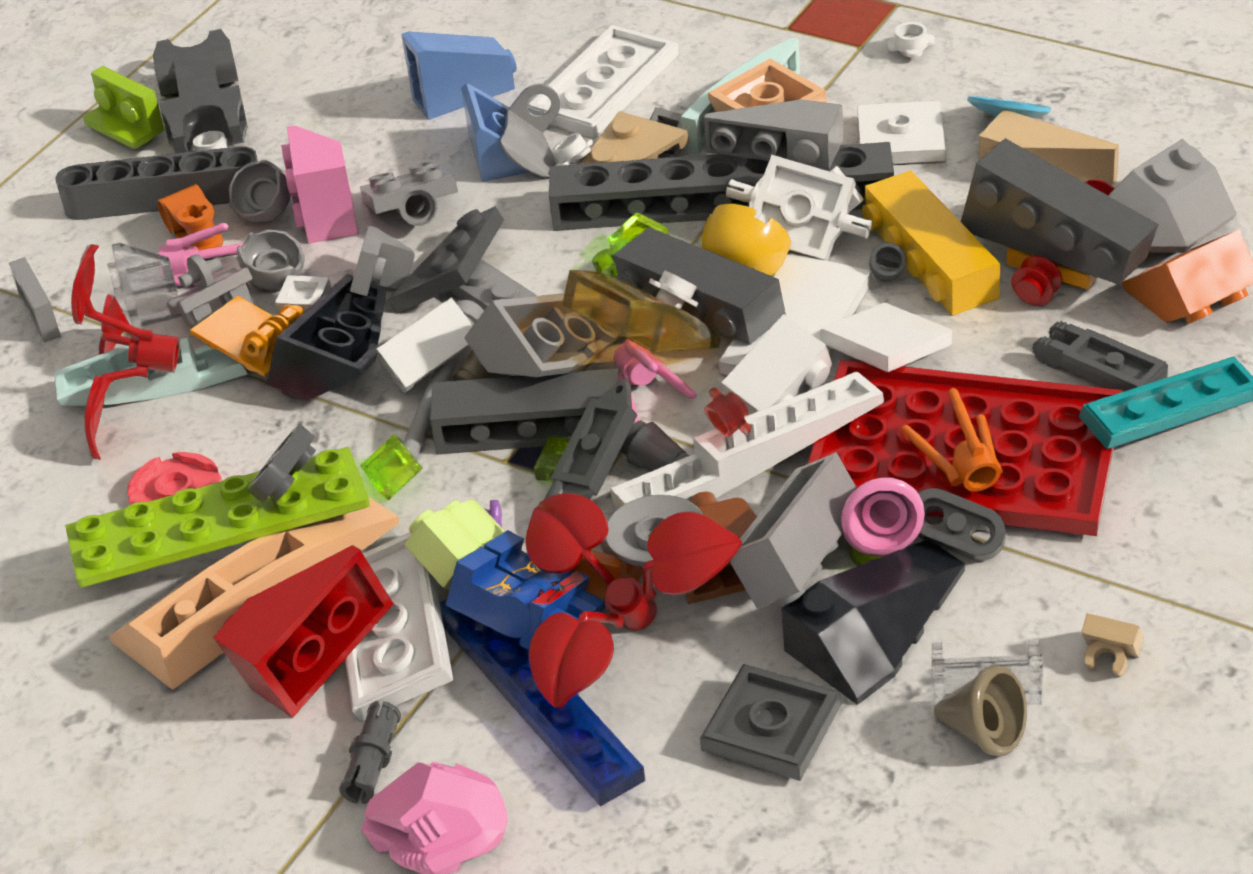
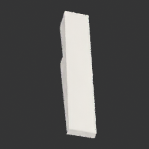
(775, 434)

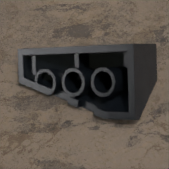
(867, 617)

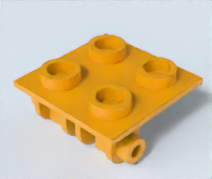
(246, 332)

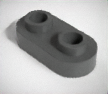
(274, 476)
(959, 523)

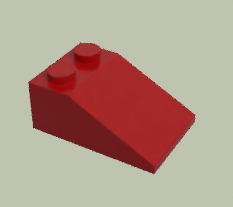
(304, 628)

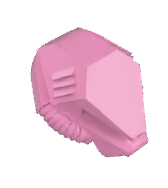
(436, 818)

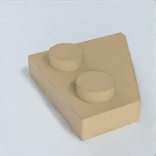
(635, 139)

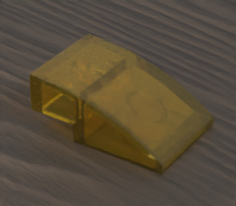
(635, 313)

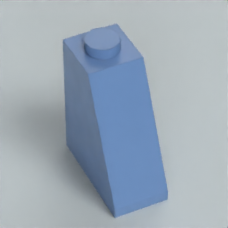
(445, 62)

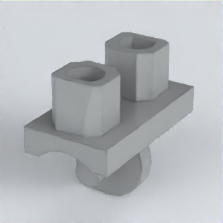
(194, 303)

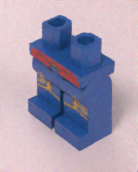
(511, 593)

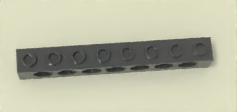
(680, 186)

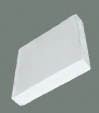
(886, 337)

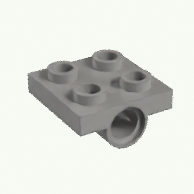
(392, 192)

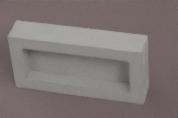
(34, 299)

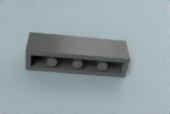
(729, 294)
(512, 409)

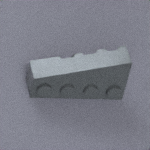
(1054, 215)

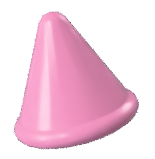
(882, 516)

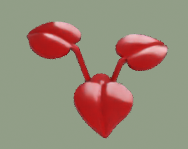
(145, 348)
(563, 528)

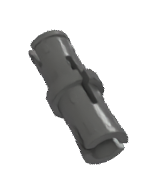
(370, 752)

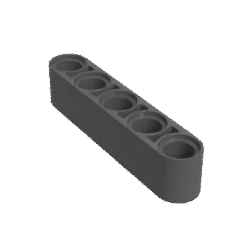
(138, 183)

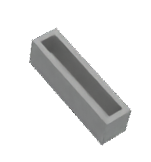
(794, 532)

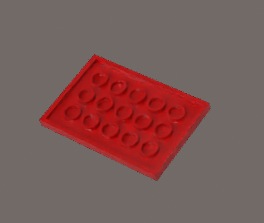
(1048, 455)

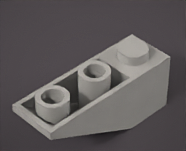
(790, 129)

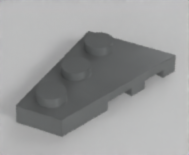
(451, 260)

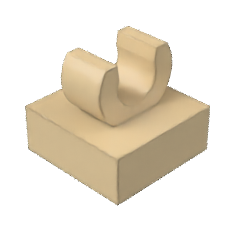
(1113, 637)

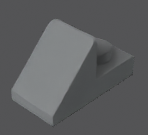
(381, 262)

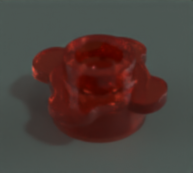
(727, 413)

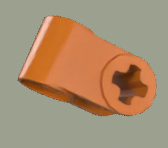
(187, 214)

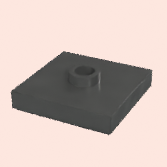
(771, 722)

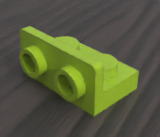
(125, 109)

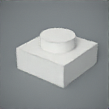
(301, 291)

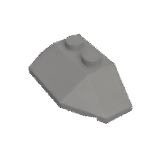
(1179, 194)

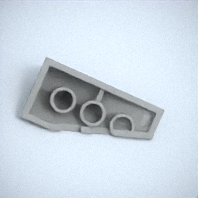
(535, 337)

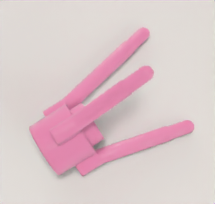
(179, 250)
(640, 368)

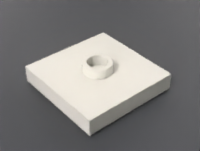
(910, 127)

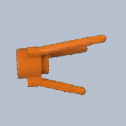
(972, 461)

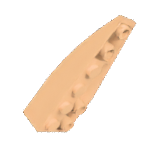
(178, 630)

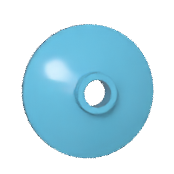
(996, 106)

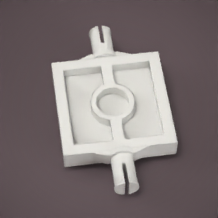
(805, 203)

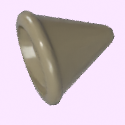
(987, 710)

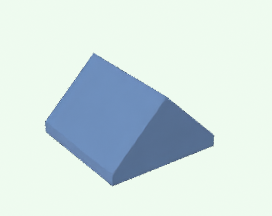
(485, 128)

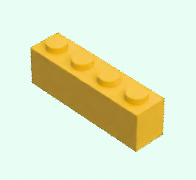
(935, 242)

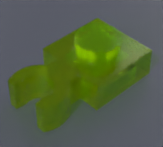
(626, 233)

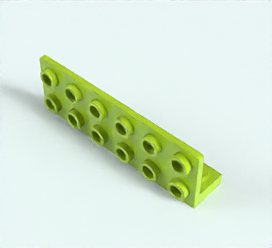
(211, 519)

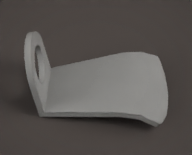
(523, 132)

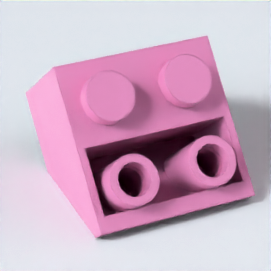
(318, 185)

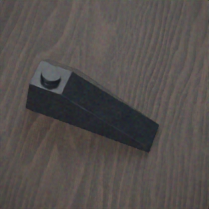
(328, 342)

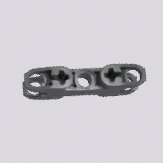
(201, 104)

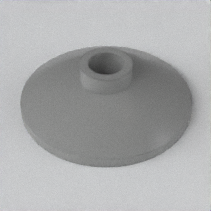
(636, 520)

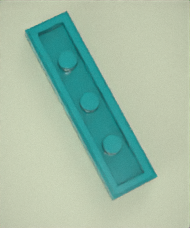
(1168, 402)

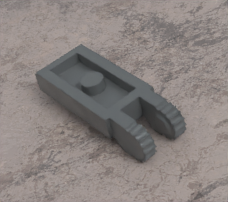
(1098, 357)

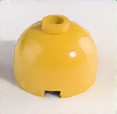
(744, 239)

